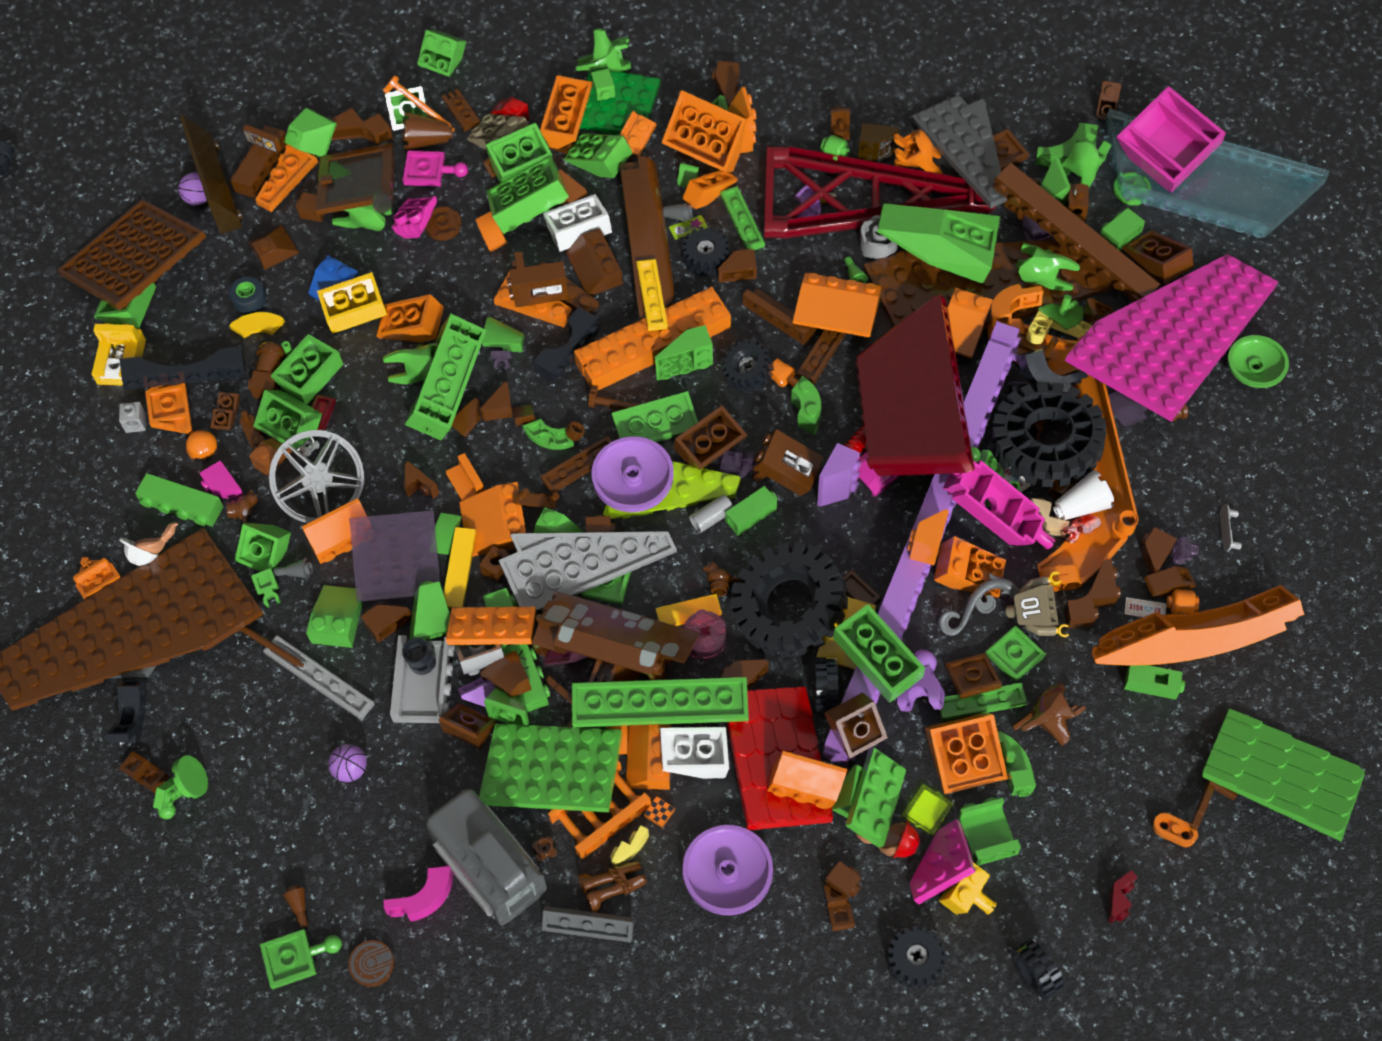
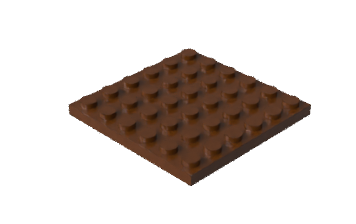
(131, 254)

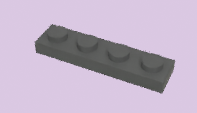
(588, 924)

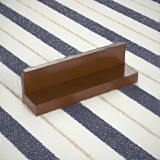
(777, 315)

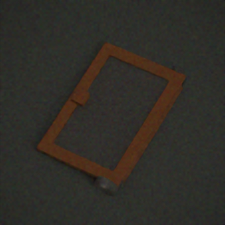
(356, 179)

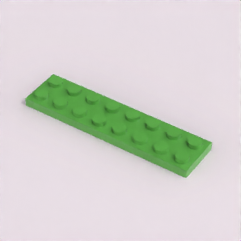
(659, 702)

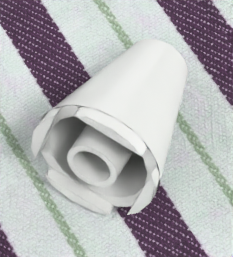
(1084, 498)

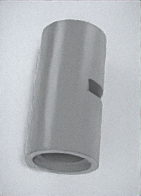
(710, 514)

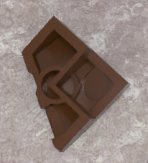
(508, 675)

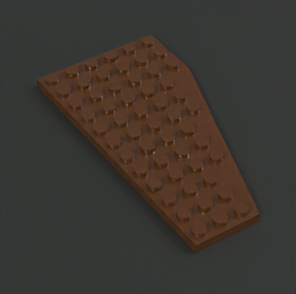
(911, 282)
(142, 620)

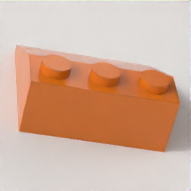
(494, 518)
(966, 752)

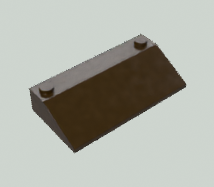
(212, 176)

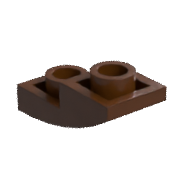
(225, 412)

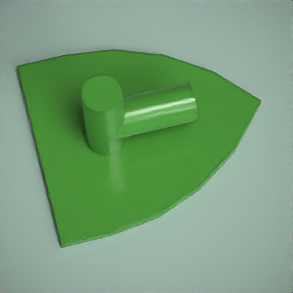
(1066, 314)
(1013, 754)

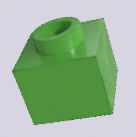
(1021, 782)

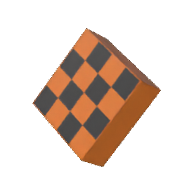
(659, 812)

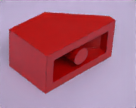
(511, 107)

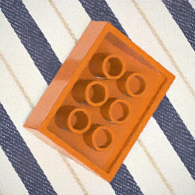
(705, 132)
(837, 304)

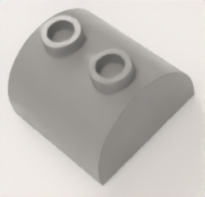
(477, 657)

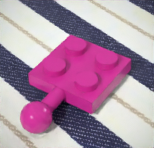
(427, 168)

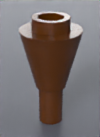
(296, 899)

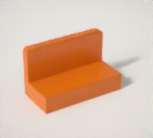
(465, 478)

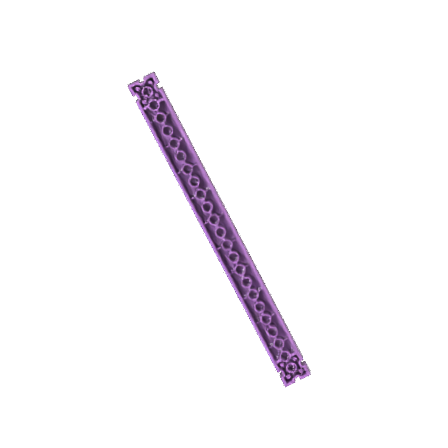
(911, 574)

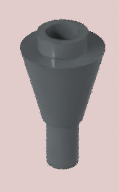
(301, 569)

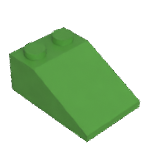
(335, 617)

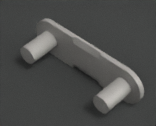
(1227, 540)

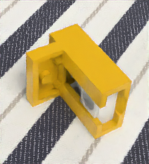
(115, 344)

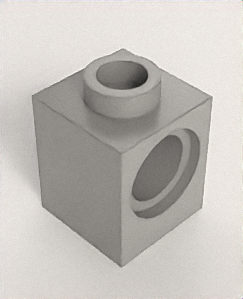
(132, 417)

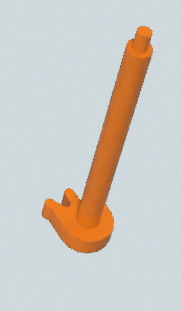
(393, 82)

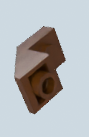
(1167, 580)

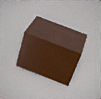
(467, 725)

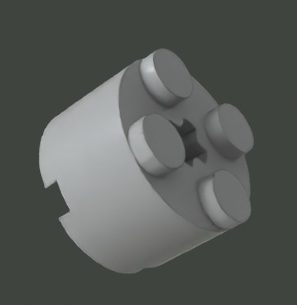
(873, 243)

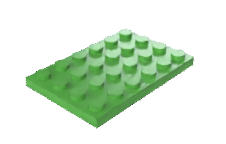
(551, 767)

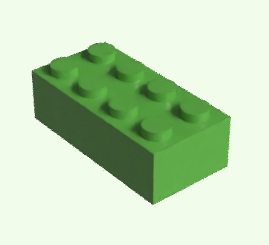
(878, 653)

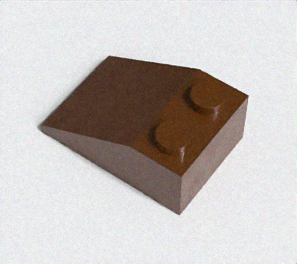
(1160, 256)

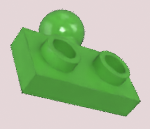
(164, 799)

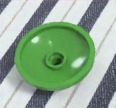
(1258, 353)

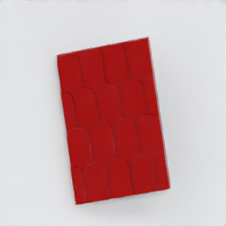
(775, 723)

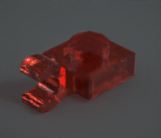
(1083, 524)

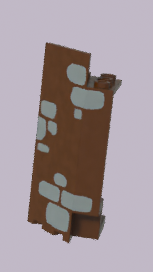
(611, 635)

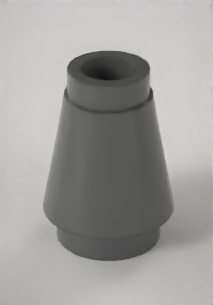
(679, 212)

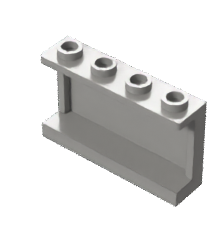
(421, 696)

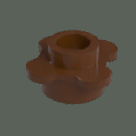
(540, 844)

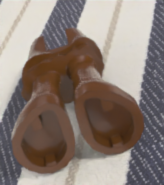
(618, 876)

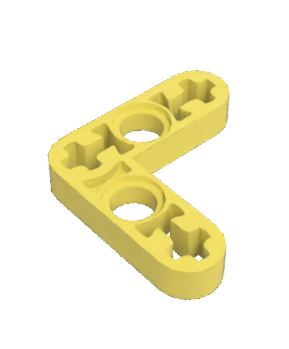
(1042, 325)

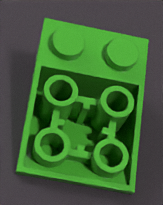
(599, 154)
(685, 354)

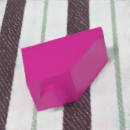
(220, 482)

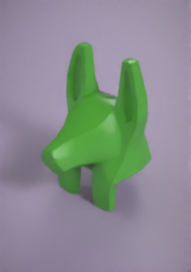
(605, 54)
(1085, 159)
(363, 217)
(1044, 267)
(415, 362)

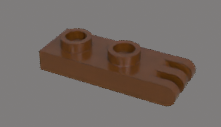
(461, 110)

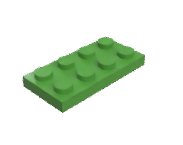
(657, 419)
(876, 797)

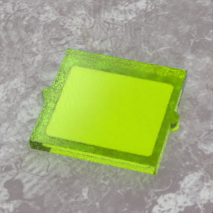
(927, 809)

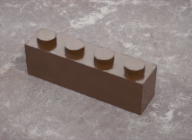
(257, 166)

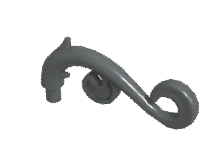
(975, 601)

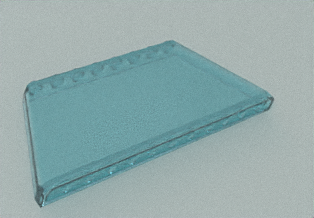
(1228, 189)

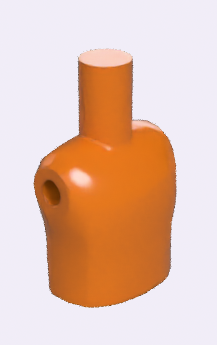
(783, 374)

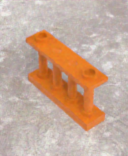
(603, 830)

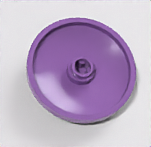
(632, 474)
(727, 870)

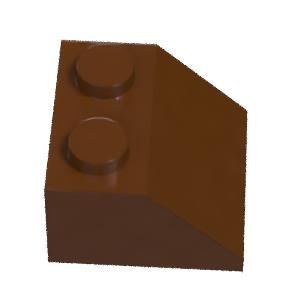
(856, 724)

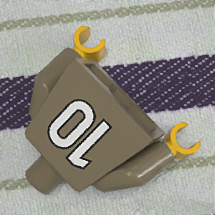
(1037, 607)

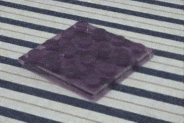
(393, 554)

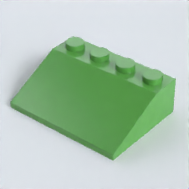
(526, 195)

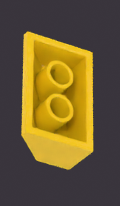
(352, 303)

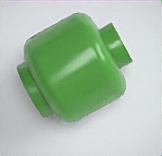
(835, 145)

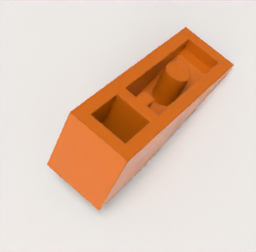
(707, 188)

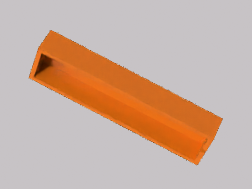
(636, 347)

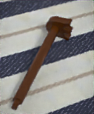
(593, 400)
(270, 645)

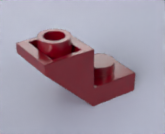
(1118, 903)

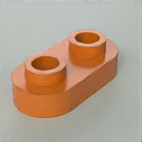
(1174, 829)

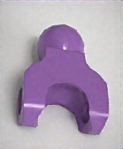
(926, 686)

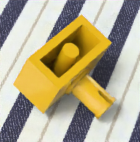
(966, 892)

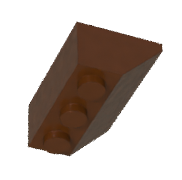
(594, 263)
(709, 438)

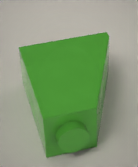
(429, 612)

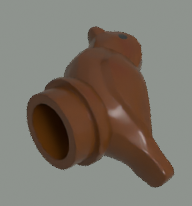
(242, 507)
(719, 579)

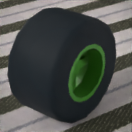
(247, 295)

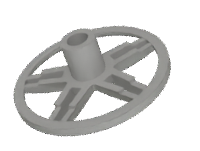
(314, 475)

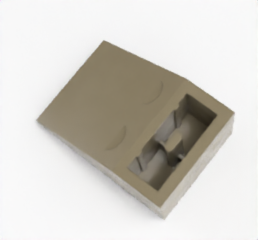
(495, 127)

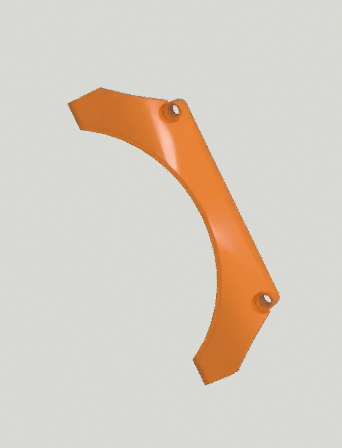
(1083, 559)

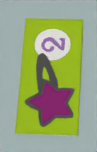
(682, 229)

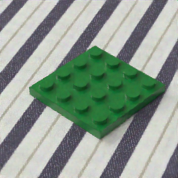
(632, 94)

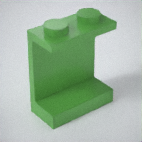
(988, 831)

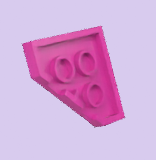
(943, 863)

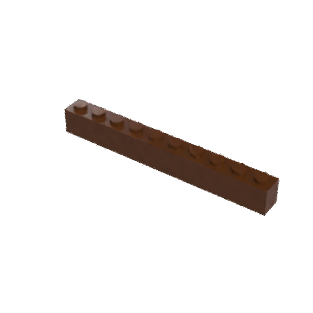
(1074, 234)

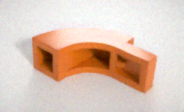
(1013, 299)

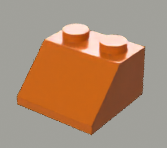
(926, 539)

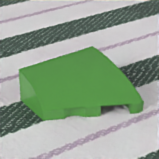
(502, 336)

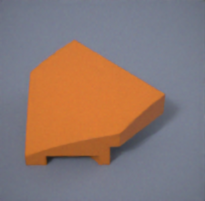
(94, 576)

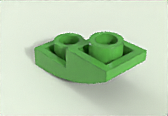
(445, 532)

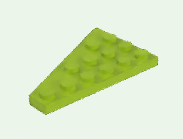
(688, 489)

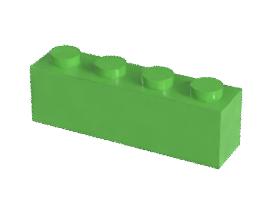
(179, 500)

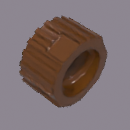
(575, 431)

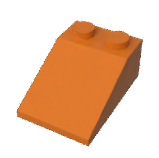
(968, 319)
(411, 320)

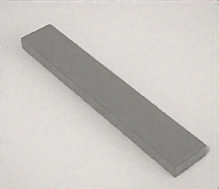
(323, 680)

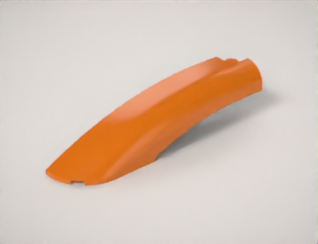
(1198, 634)

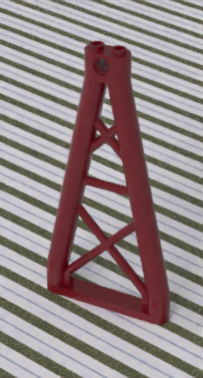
(963, 196)

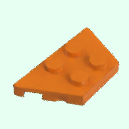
(169, 408)

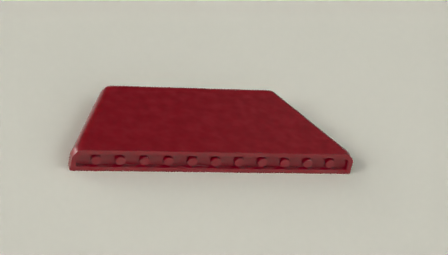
(915, 397)

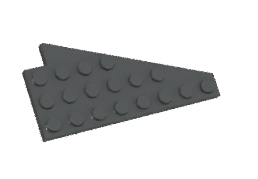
(966, 142)

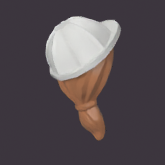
(147, 549)

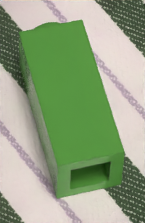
(751, 510)
(1154, 681)

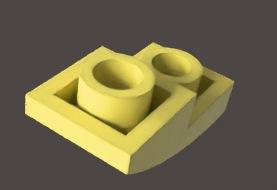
(625, 851)

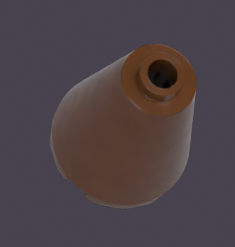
(423, 131)

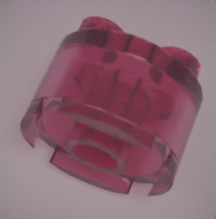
(714, 633)

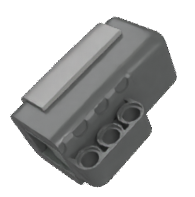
(485, 857)

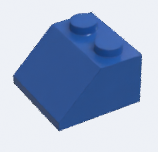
(330, 273)

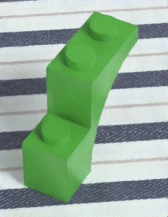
(1046, 155)

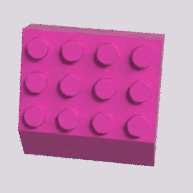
(1170, 139)

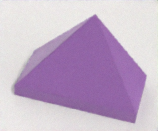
(476, 691)

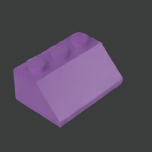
(839, 475)

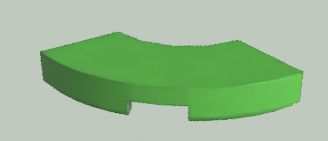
(547, 436)

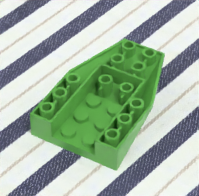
(943, 238)

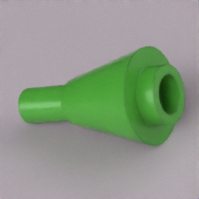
(855, 272)

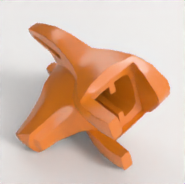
(917, 153)

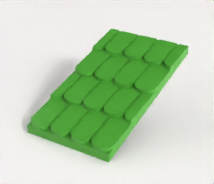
(1284, 774)

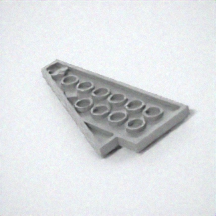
(576, 561)

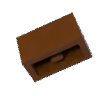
(612, 673)

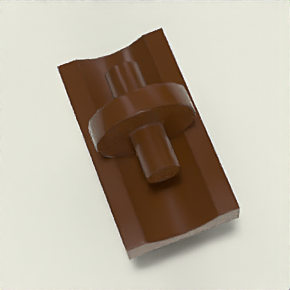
(840, 122)

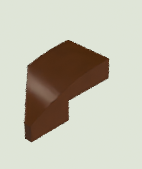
(467, 418)

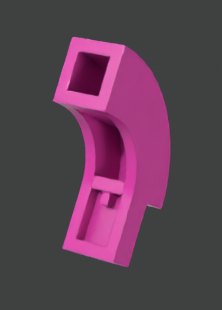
(427, 900)

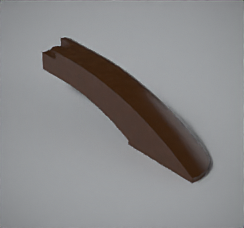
(646, 224)

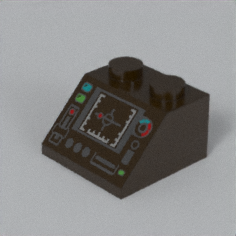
(877, 142)

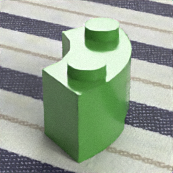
(808, 403)

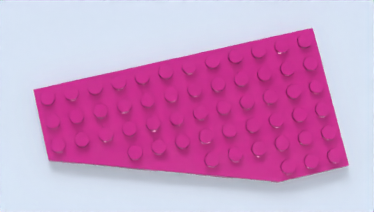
(1175, 336)

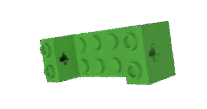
(446, 377)

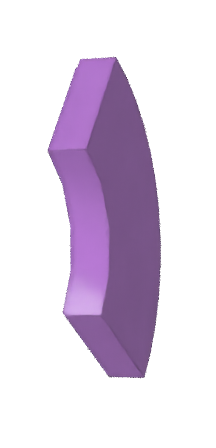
(803, 195)

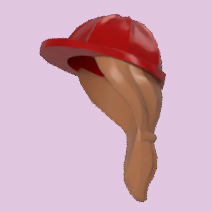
(900, 841)

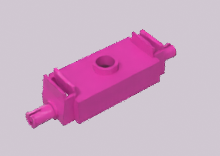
(1007, 506)

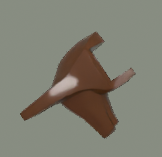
(1051, 714)

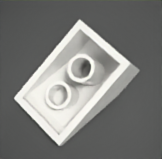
(695, 751)

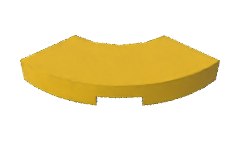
(256, 323)

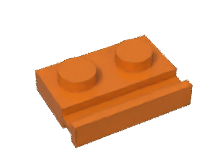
(637, 132)

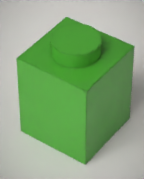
(603, 84)

